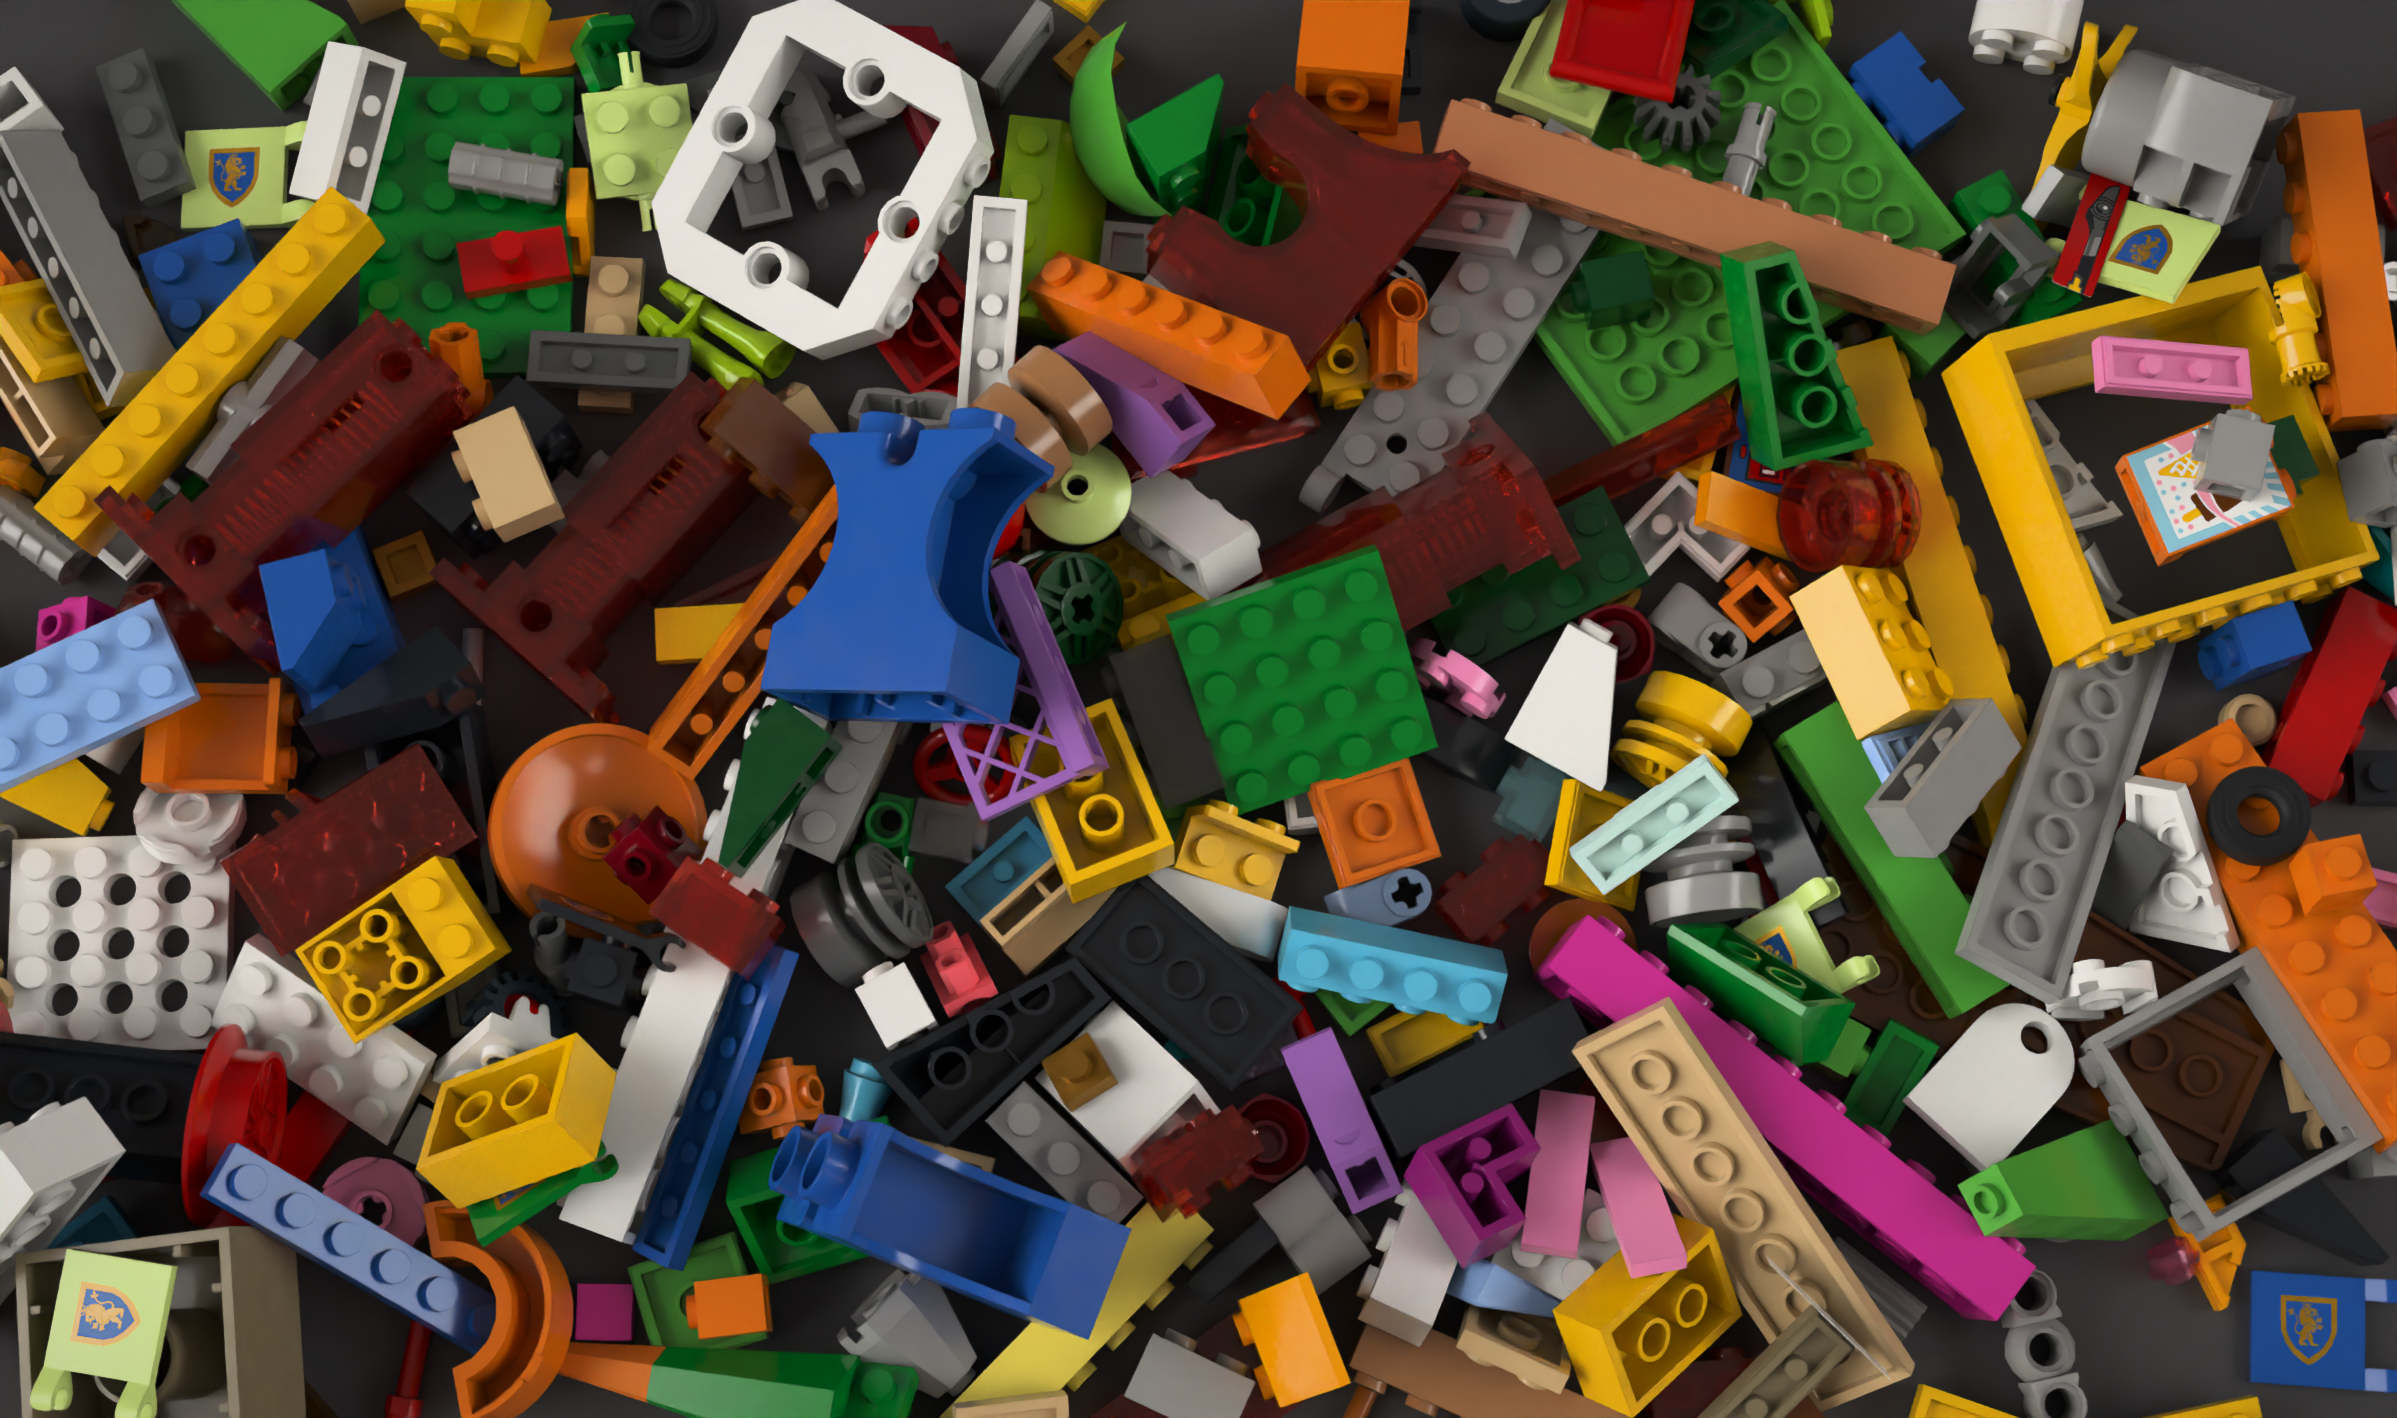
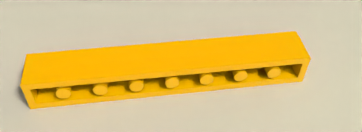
(184, 396)

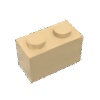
(507, 475)

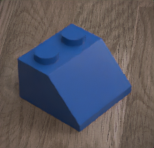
(312, 614)

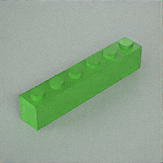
(1910, 892)

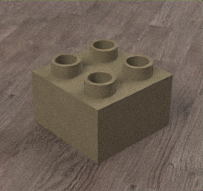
(227, 1336)

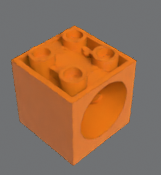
(1353, 61)

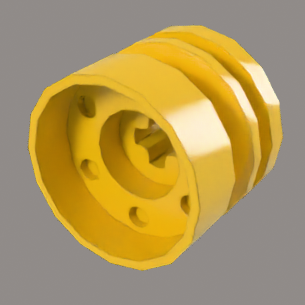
(1681, 726)

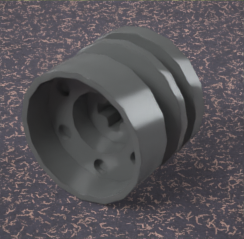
(861, 914)

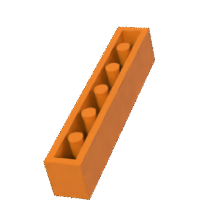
(2342, 254)
(1172, 333)
(734, 666)

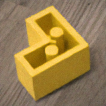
(484, 28)

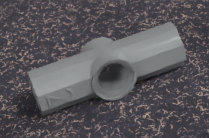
(246, 403)

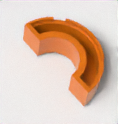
(531, 1312)

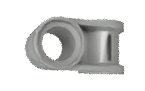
(1693, 627)

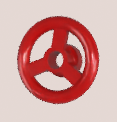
(948, 768)

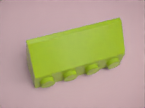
(1063, 205)

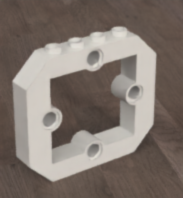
(747, 93)

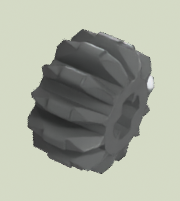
(1684, 119)

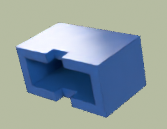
(1903, 97)
(2253, 646)

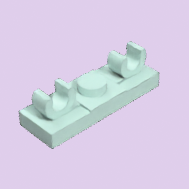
(1653, 824)

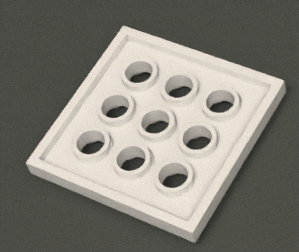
(39, 921)

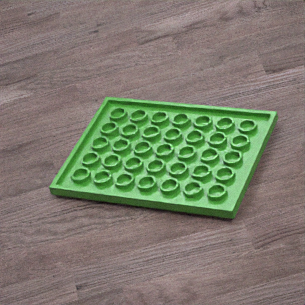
(1821, 159)

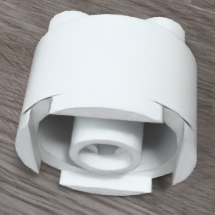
(2025, 31)

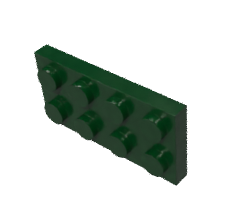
(1508, 611)

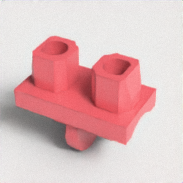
(957, 971)

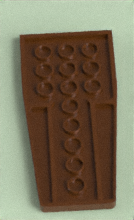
(2187, 1071)

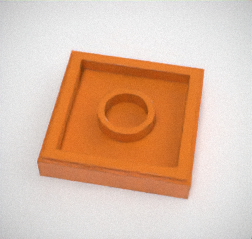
(1373, 823)

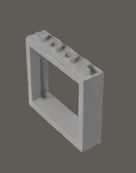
(2297, 1047)

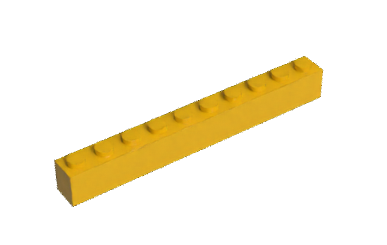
(1940, 566)

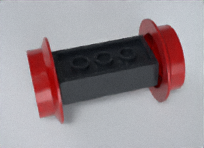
(161, 1105)

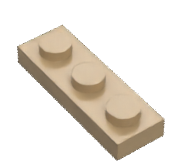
(613, 308)

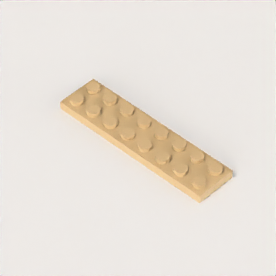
(1732, 1181)

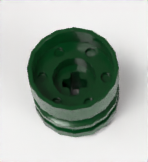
(1078, 599)

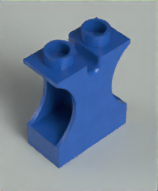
(904, 599)
(948, 1221)

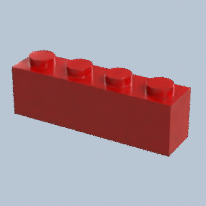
(2332, 693)

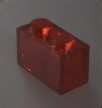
(718, 916)

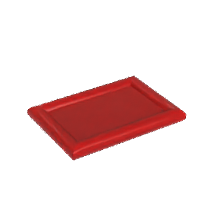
(1624, 45)

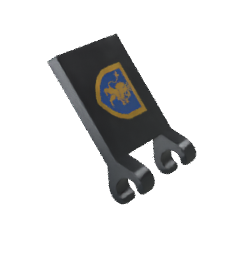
(629, 932)

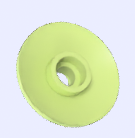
(1087, 516)

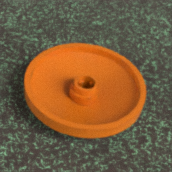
(564, 801)

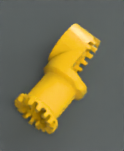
(2296, 337)

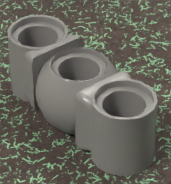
(2055, 1372)

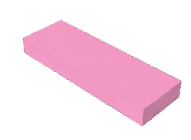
(2171, 370)
(1558, 1174)
(1637, 1209)

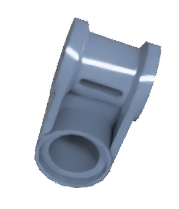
(1373, 899)

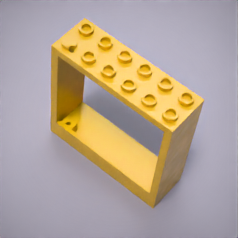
(2056, 356)

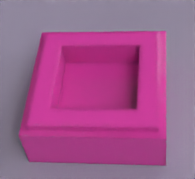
(605, 1312)

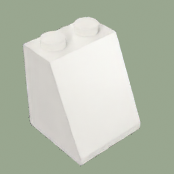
(1572, 706)
(1151, 1096)

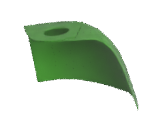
(1100, 132)

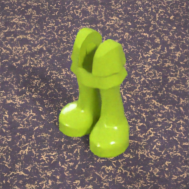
(762, 348)

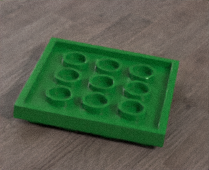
(1303, 679)

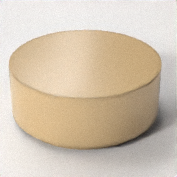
(2253, 717)

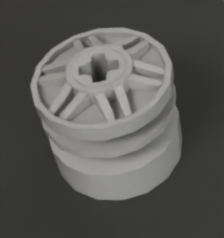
(1702, 877)

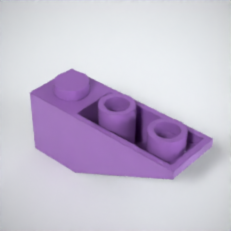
(1148, 408)
(1342, 1120)

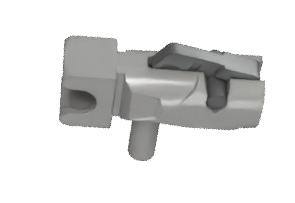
(817, 136)

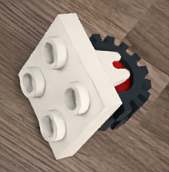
(504, 1022)

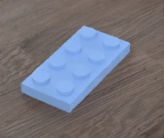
(89, 692)

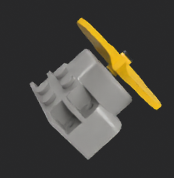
(2165, 128)

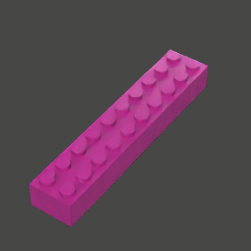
(1818, 1146)

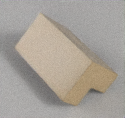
(48, 413)
(1039, 919)

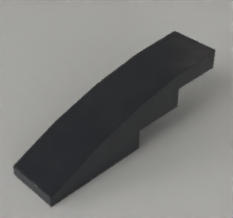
(1778, 820)

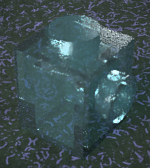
(1529, 799)

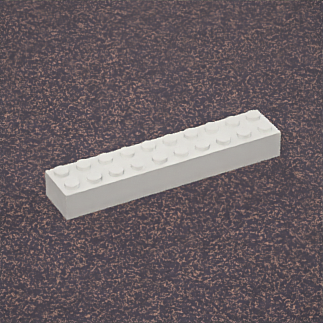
(668, 1047)

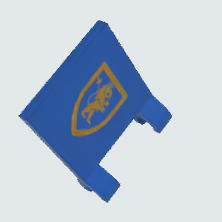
(2314, 1331)

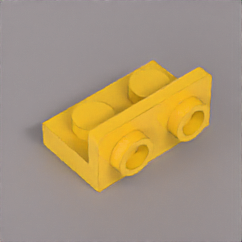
(1232, 850)

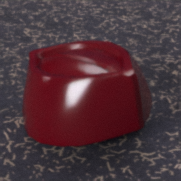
(1632, 637)
(1281, 1133)

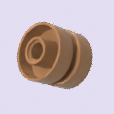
(1052, 409)

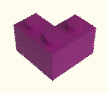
(1465, 1182)

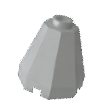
(915, 1327)

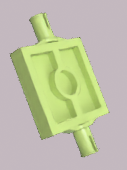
(635, 136)

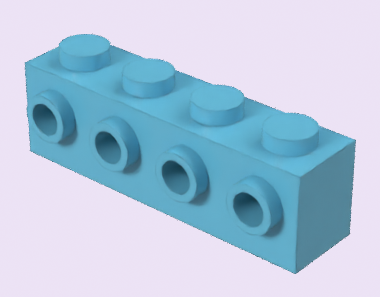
(1391, 966)

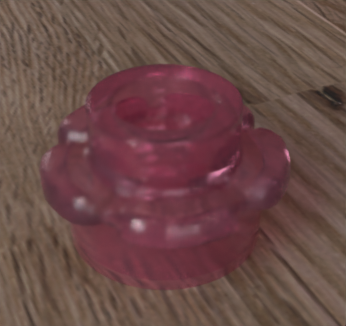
(2172, 1260)

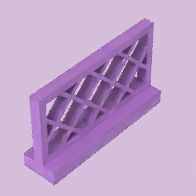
(1054, 691)

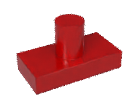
(514, 262)

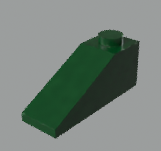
(774, 775)

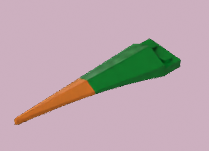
(745, 1381)

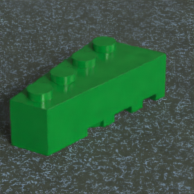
(1785, 362)

